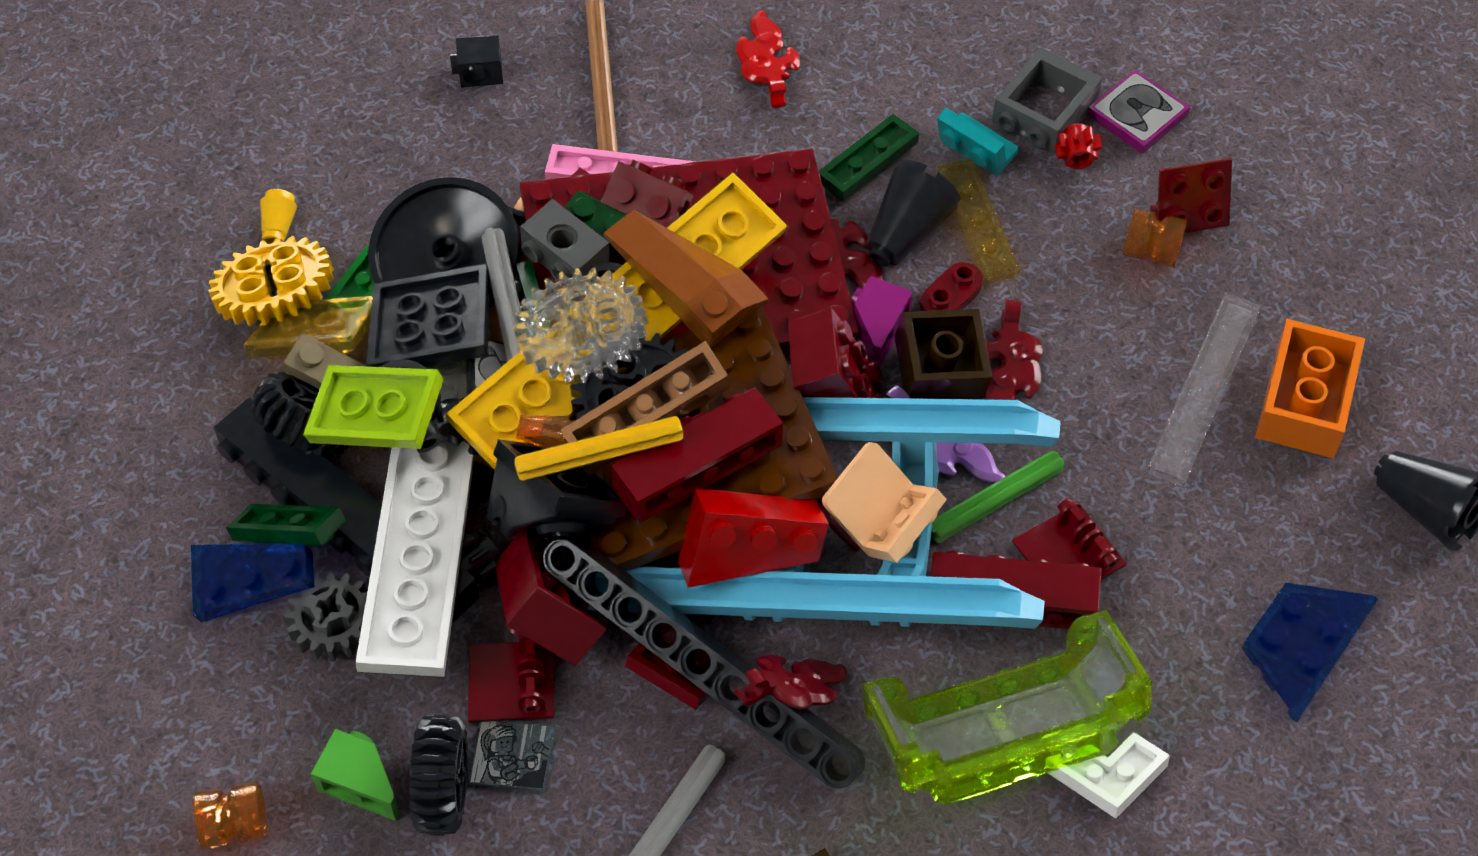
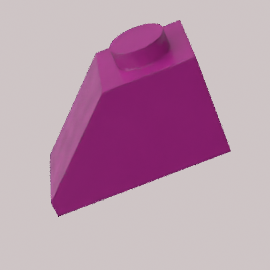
(878, 313)

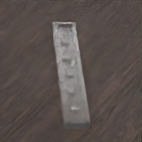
(1203, 390)

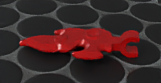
(758, 58)

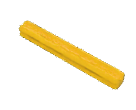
(598, 448)

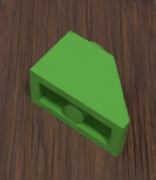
(354, 773)

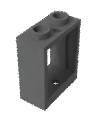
(1057, 75)

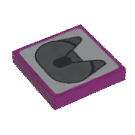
(1138, 111)

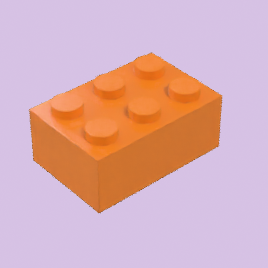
(1310, 388)

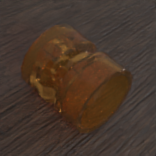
(1154, 237)
(229, 815)

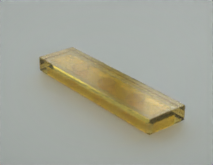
(980, 223)

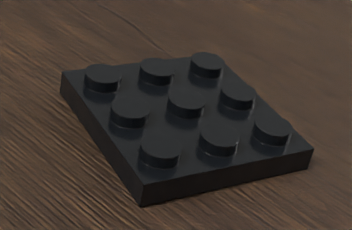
(431, 318)

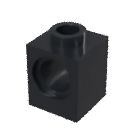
(478, 61)

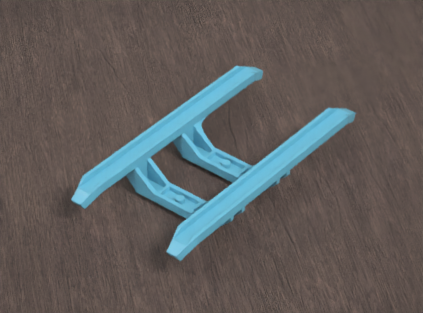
(899, 589)

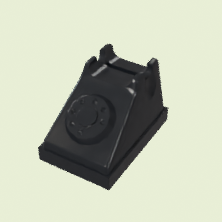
(548, 505)

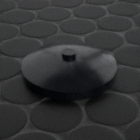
(439, 230)

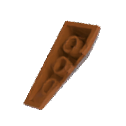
(694, 283)

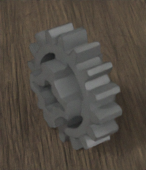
(329, 612)

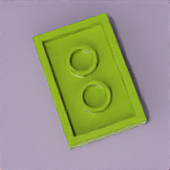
(374, 406)

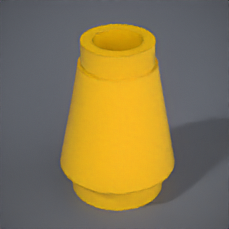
(276, 214)

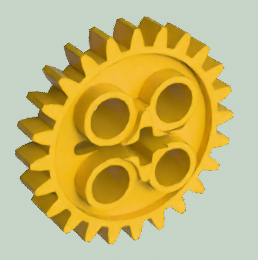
(244, 288)

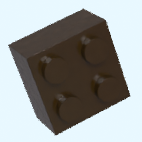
(943, 354)

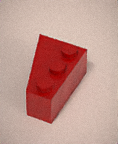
(748, 535)

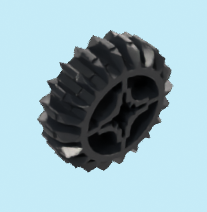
(284, 408)
(438, 774)

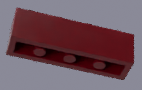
(710, 450)
(1065, 588)

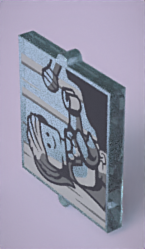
(512, 755)

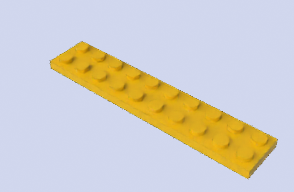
(724, 222)

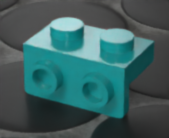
(975, 141)

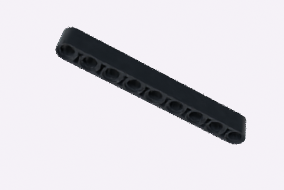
(681, 657)

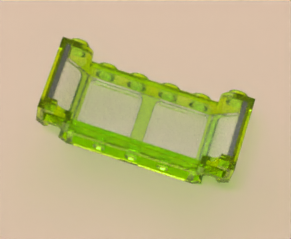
(1016, 719)

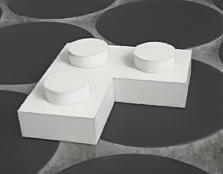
(1117, 779)

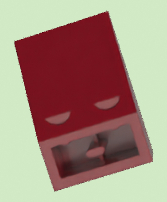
(829, 359)

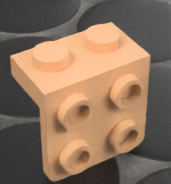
(881, 505)

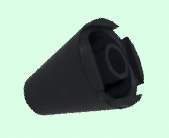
(910, 212)
(1433, 493)

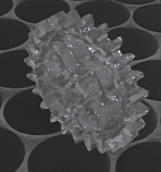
(580, 325)

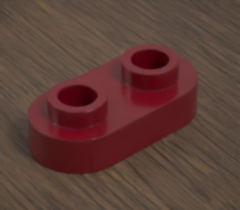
(953, 289)

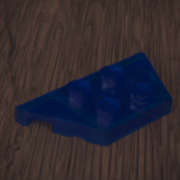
(1304, 639)

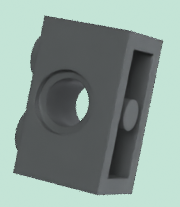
(557, 228)

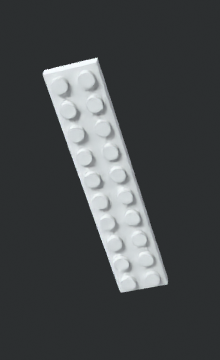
(418, 553)

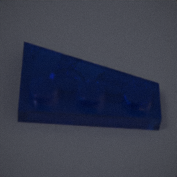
(246, 575)

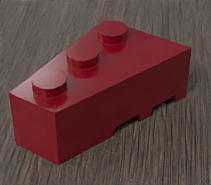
(542, 606)

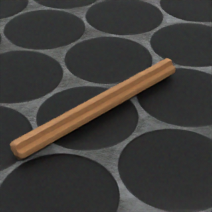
(601, 76)

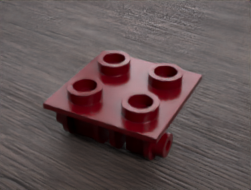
(1196, 194)
(1069, 540)
(510, 681)

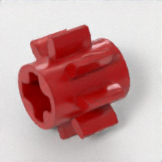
(1078, 146)

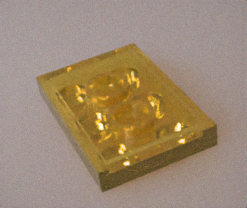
(333, 322)

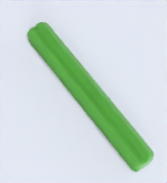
(996, 496)

